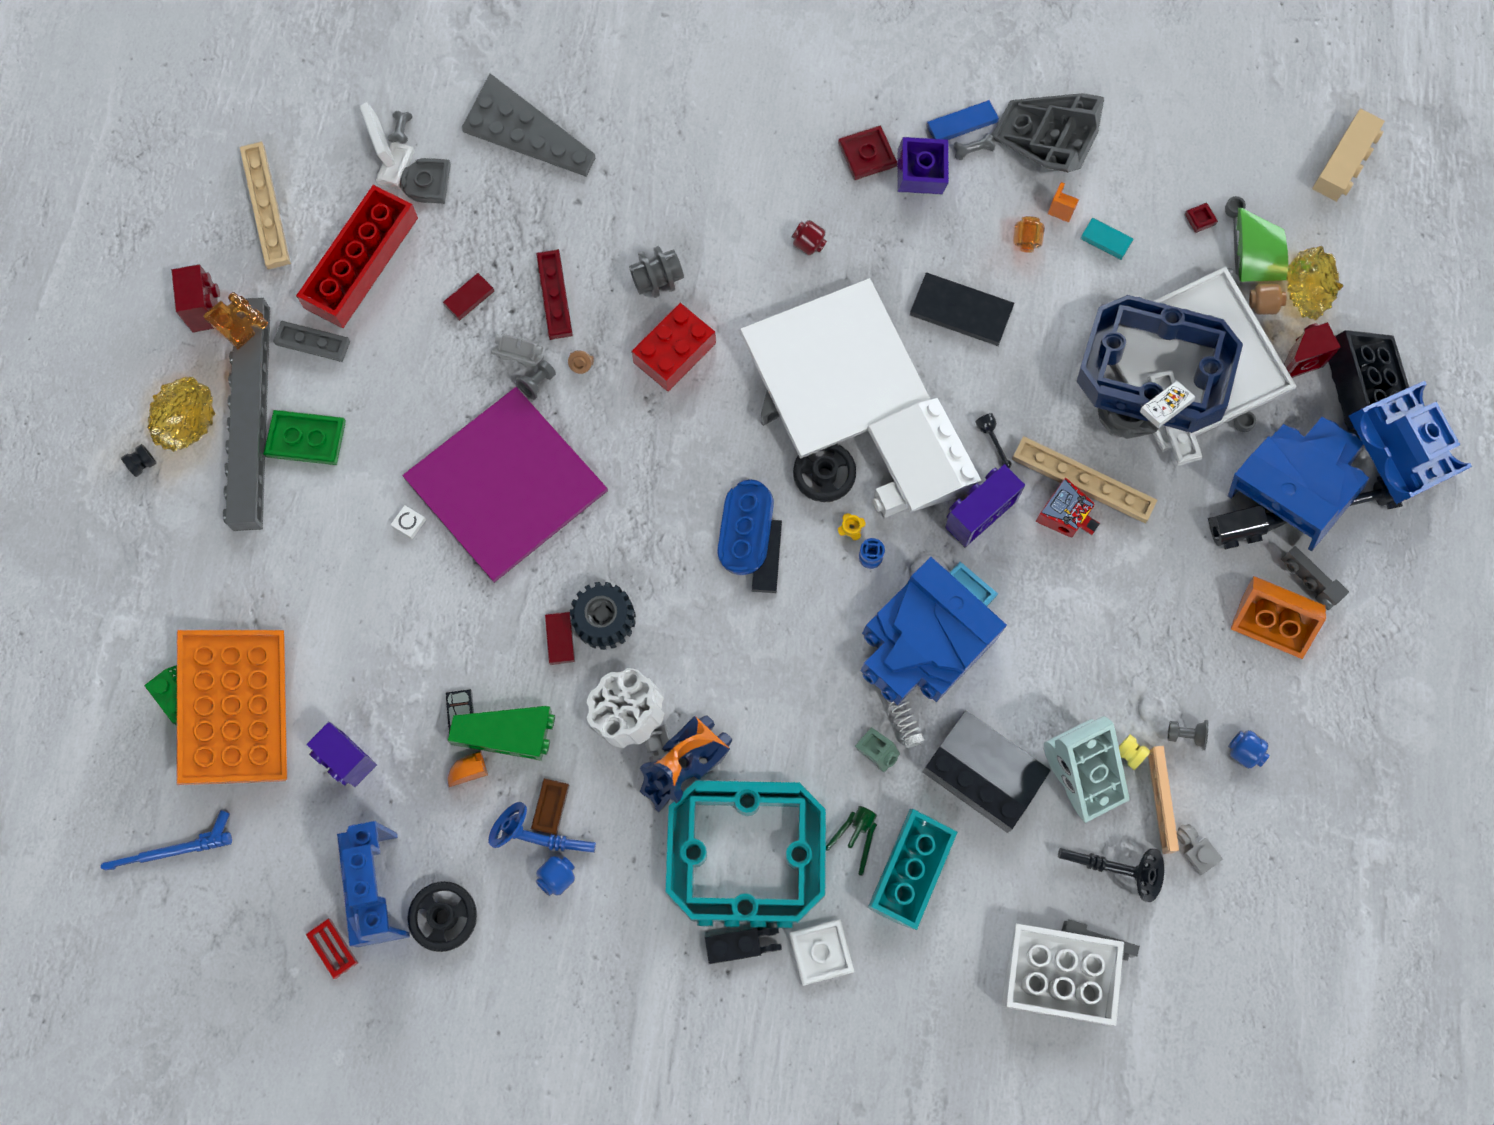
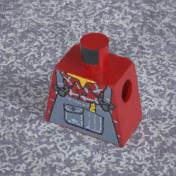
(1068, 511)

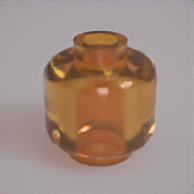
(1028, 234)

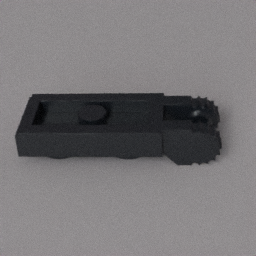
(739, 945)

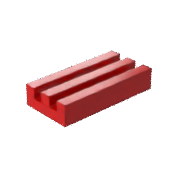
(344, 967)

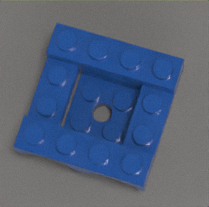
(1408, 442)

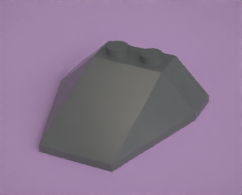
(1052, 129)

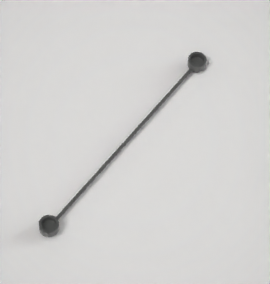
(1248, 420)

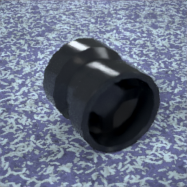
(138, 460)

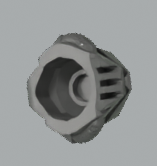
(1125, 425)

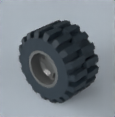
(602, 615)

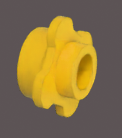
(854, 520)

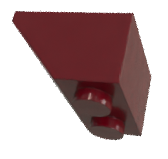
(1311, 350)

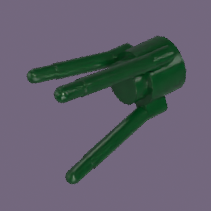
(862, 821)

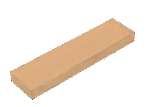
(1163, 800)

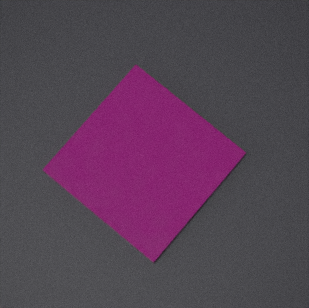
(505, 484)

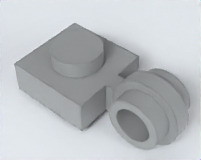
(1201, 854)

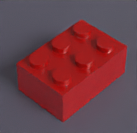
(674, 347)

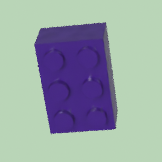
(984, 505)

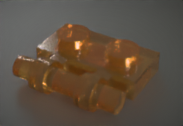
(230, 325)

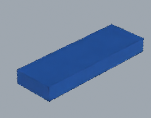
(963, 121)

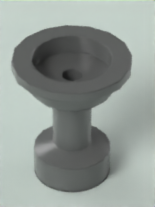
(529, 385)
(1199, 734)

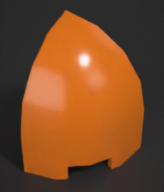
(467, 769)

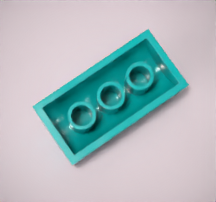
(912, 869)

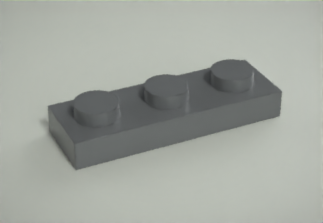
(311, 341)

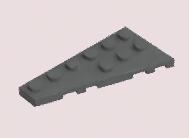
(513, 123)

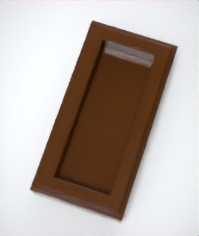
(550, 807)

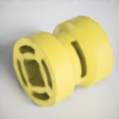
(1133, 752)

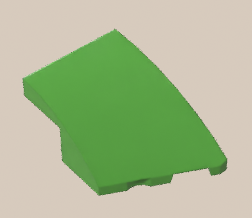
(1261, 249)

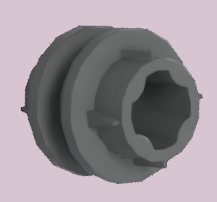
(656, 272)

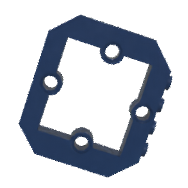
(1106, 347)

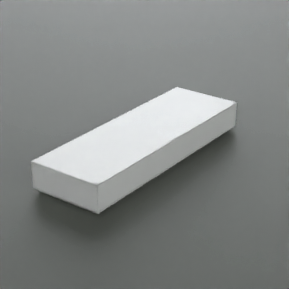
(377, 135)

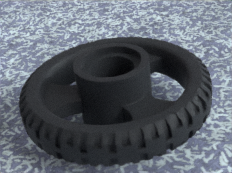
(829, 492)
(425, 900)

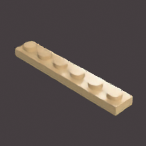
(265, 205)
(1085, 479)

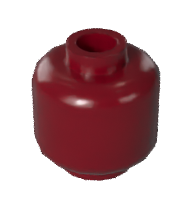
(809, 237)

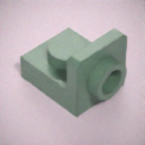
(878, 749)

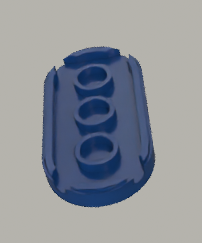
(745, 527)

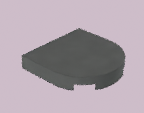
(427, 180)

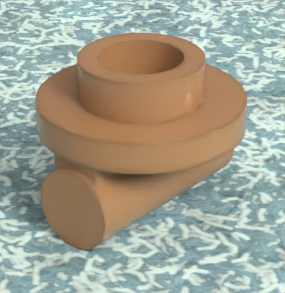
(580, 361)

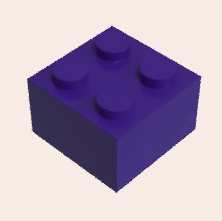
(922, 165)
(345, 758)

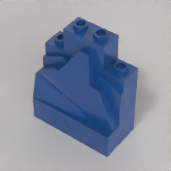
(1304, 477)
(928, 635)
(364, 908)

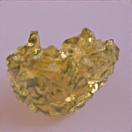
(1313, 282)
(180, 414)

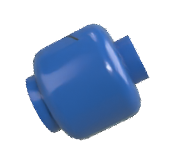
(1249, 749)
(555, 875)

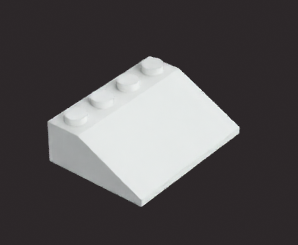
(924, 455)
(1063, 975)

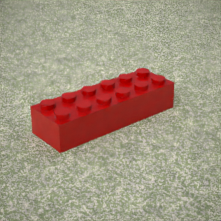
(357, 256)

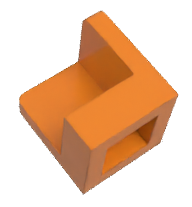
(1063, 205)

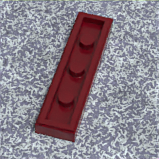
(554, 294)

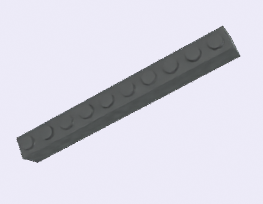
(247, 427)

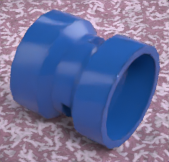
(868, 557)

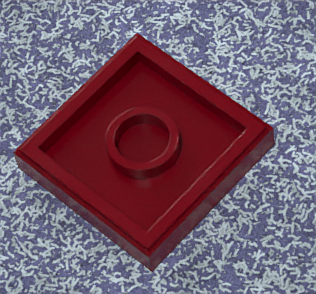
(867, 152)

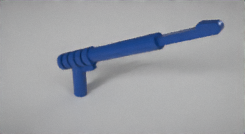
(206, 841)

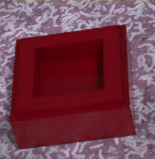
(1201, 217)

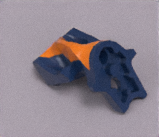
(665, 775)

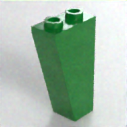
(506, 732)

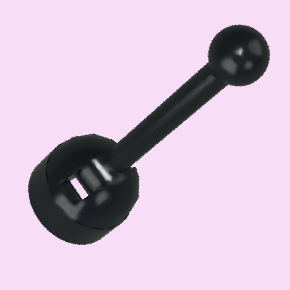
(987, 425)

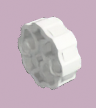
(630, 702)

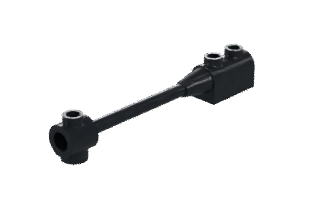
(1255, 522)

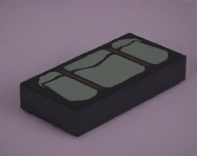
(458, 703)

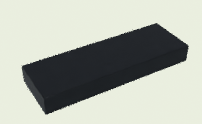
(766, 576)

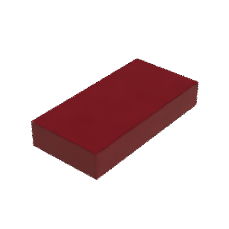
(468, 296)
(559, 638)

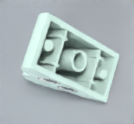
(1089, 767)

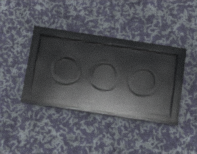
(962, 309)

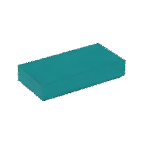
(1106, 238)

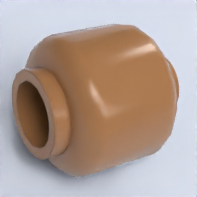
(1267, 299)

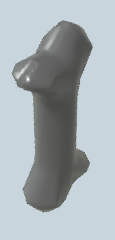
(401, 119)
(984, 143)

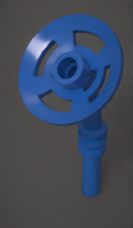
(513, 829)

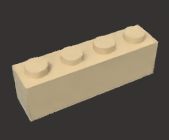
(1348, 155)

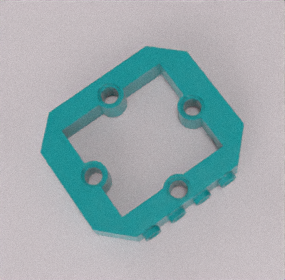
(729, 793)

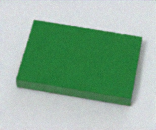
(304, 437)

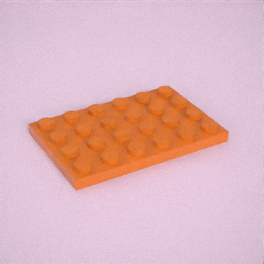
(231, 707)

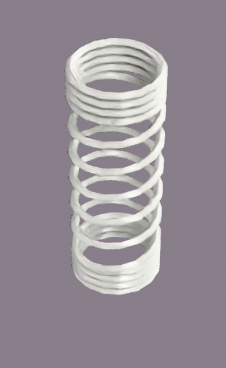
(912, 740)

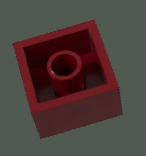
(194, 296)

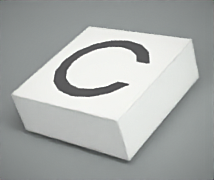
(408, 522)

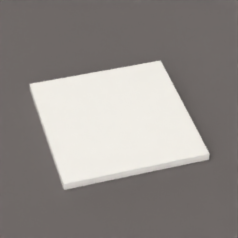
(834, 366)
(1259, 371)

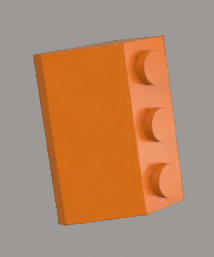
(1278, 617)

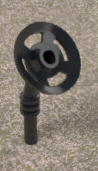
(1147, 874)

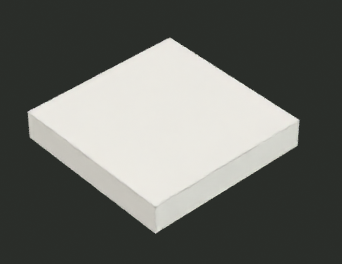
(821, 952)

